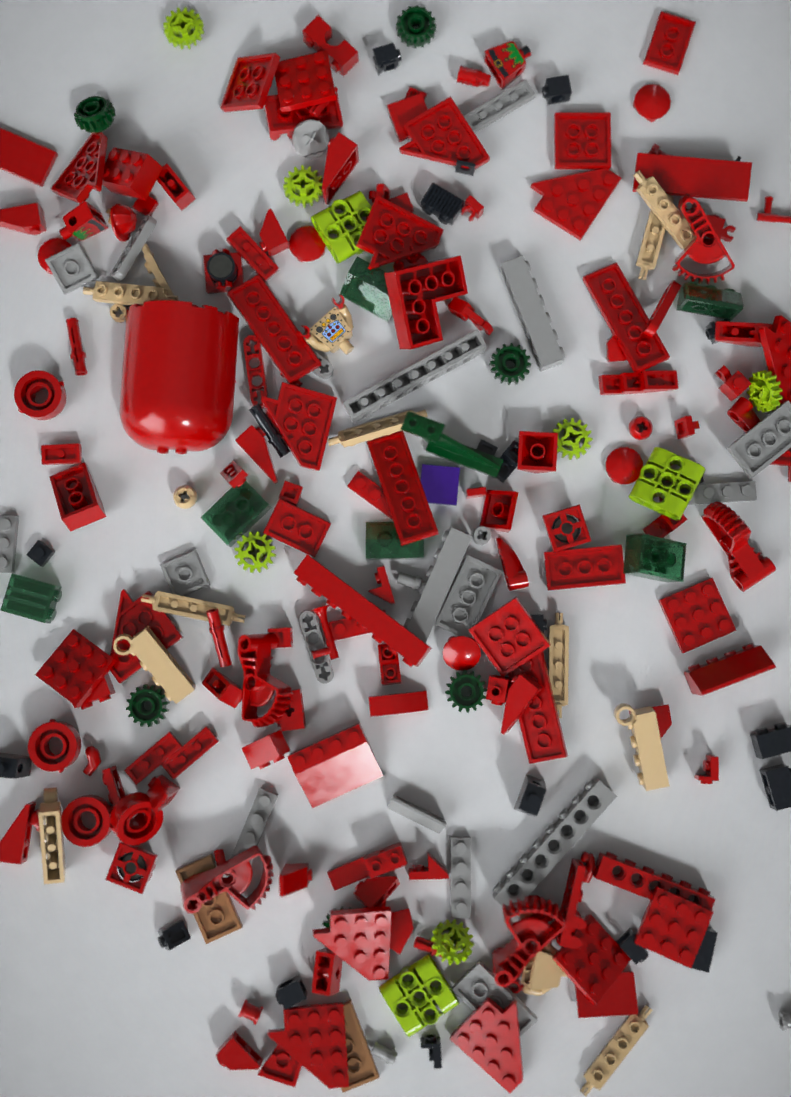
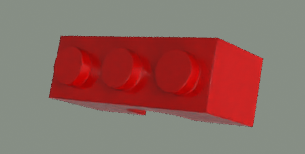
(341, 57)

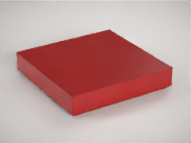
(404, 111)

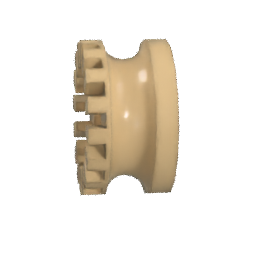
(114, 308)

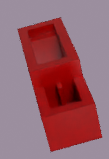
(398, 703)

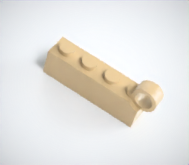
(159, 663)
(647, 746)
(52, 838)

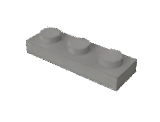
(8, 542)

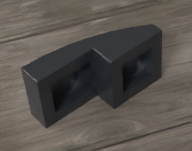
(510, 462)

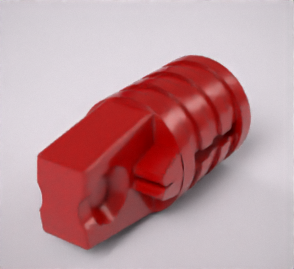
(473, 77)

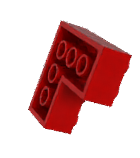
(414, 298)

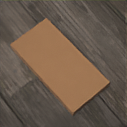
(219, 914)
(359, 1057)

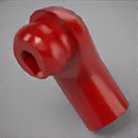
(93, 758)

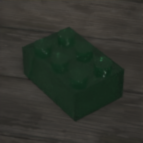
(236, 513)
(654, 558)

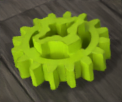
(183, 28)
(312, 186)
(764, 391)
(573, 446)
(246, 554)
(446, 947)

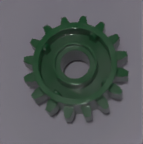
(416, 17)
(94, 114)
(514, 354)
(475, 696)
(137, 709)

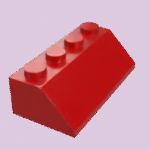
(728, 669)

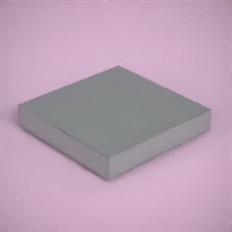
(71, 268)
(185, 574)

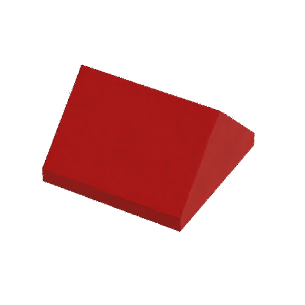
(537, 451)
(499, 510)

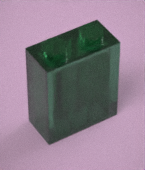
(31, 598)

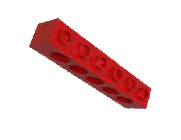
(606, 863)

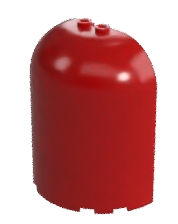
(178, 375)

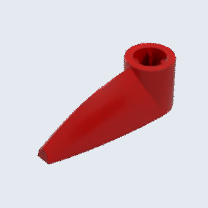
(743, 414)
(513, 570)

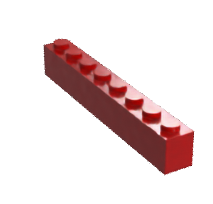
(362, 610)

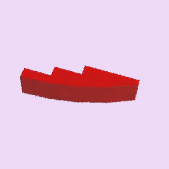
(638, 383)

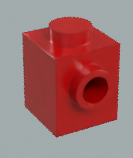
(498, 689)

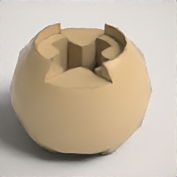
(188, 503)

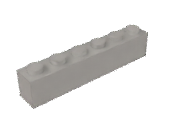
(531, 313)
(438, 584)

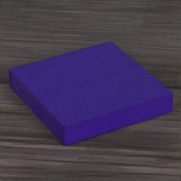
(440, 484)

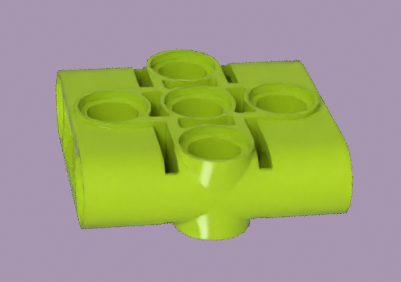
(330, 221)
(660, 465)
(413, 1017)

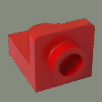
(711, 767)

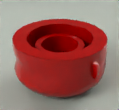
(30, 385)
(39, 746)
(73, 826)
(139, 828)

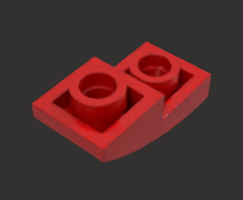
(388, 666)

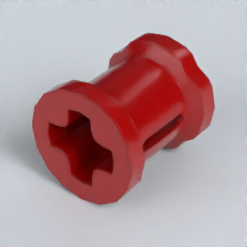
(250, 1012)

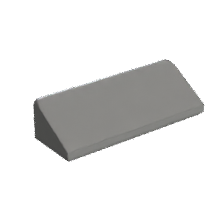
(417, 814)

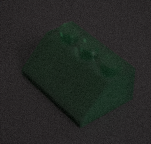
(367, 289)
(709, 301)
(384, 543)

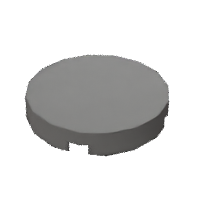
(310, 138)

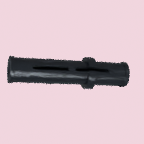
(269, 430)

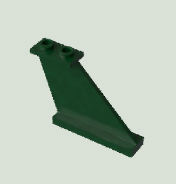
(448, 448)

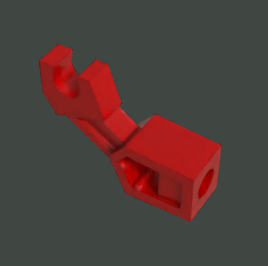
(465, 311)

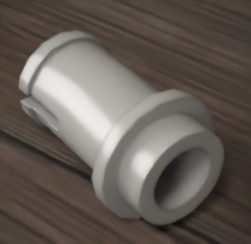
(409, 580)
(384, 1052)

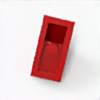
(383, 592)
(433, 871)

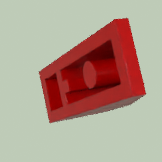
(24, 219)
(739, 333)
(256, 446)
(519, 697)
(161, 792)
(16, 841)
(294, 878)

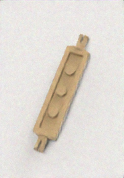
(664, 210)
(650, 244)
(152, 267)
(126, 293)
(371, 430)
(191, 607)
(559, 661)
(616, 1050)

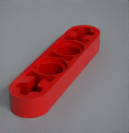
(662, 309)
(257, 371)

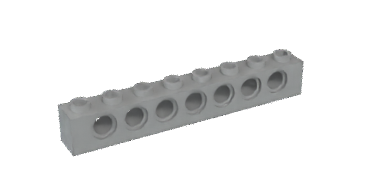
(415, 376)
(565, 843)

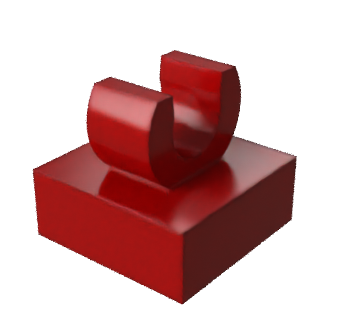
(381, 191)
(474, 207)
(685, 427)

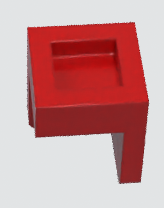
(284, 636)

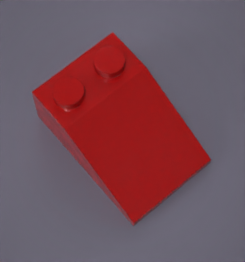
(340, 161)
(77, 497)

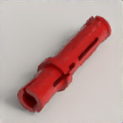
(77, 354)
(216, 629)

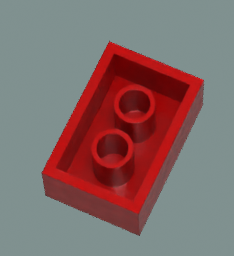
(130, 173)

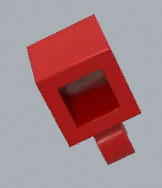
(718, 224)
(733, 384)

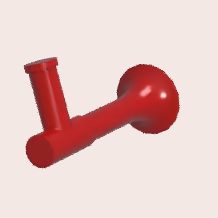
(767, 216)
(331, 647)

